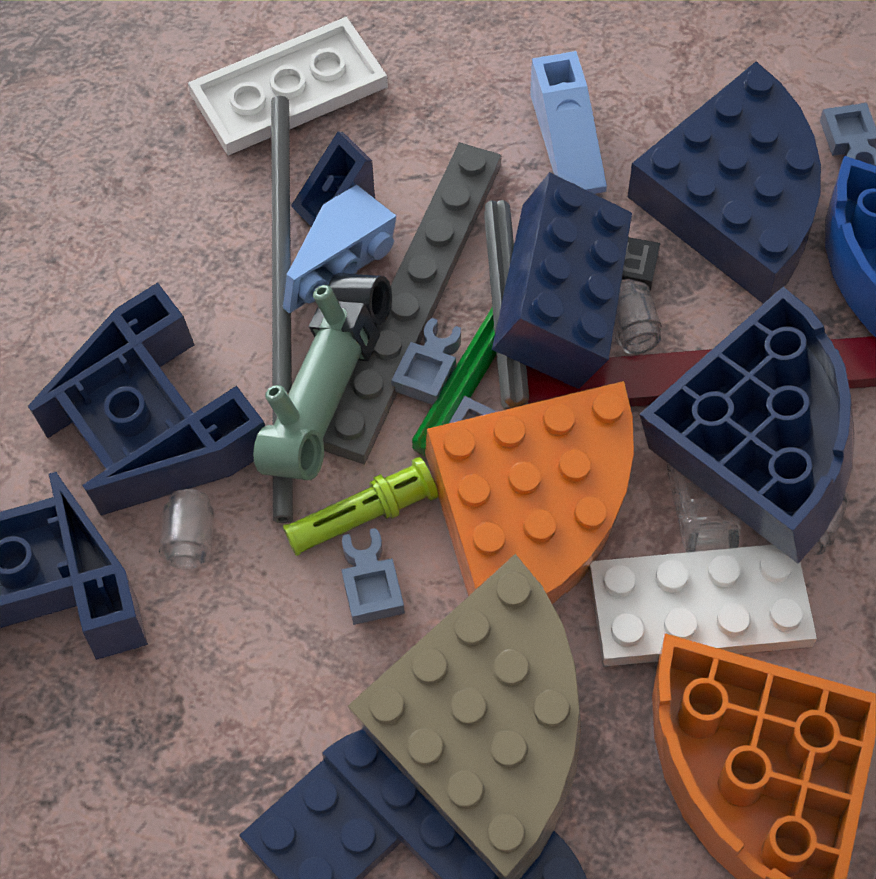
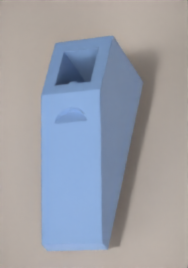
(567, 120)
(342, 240)

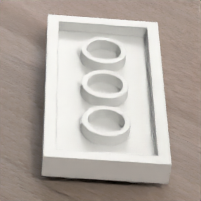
(312, 70)
(713, 597)

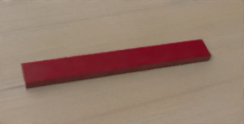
(653, 374)

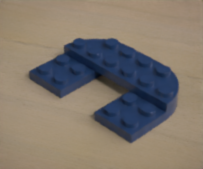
(359, 811)

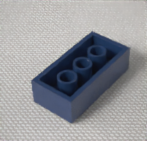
(563, 282)

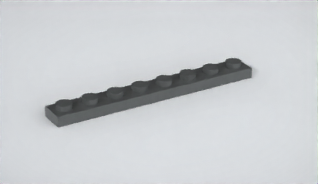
(414, 299)

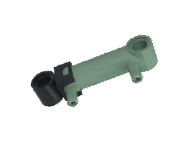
(342, 335)

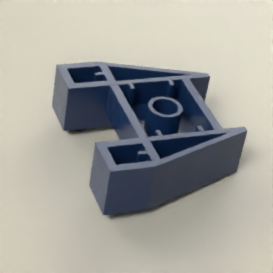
(135, 414)
(59, 562)

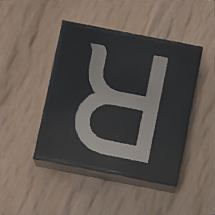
(640, 260)

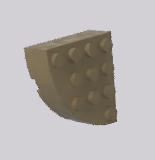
(486, 718)

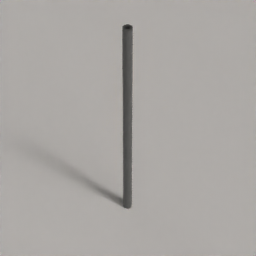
(280, 266)

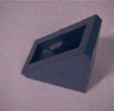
(337, 171)

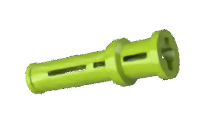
(383, 498)

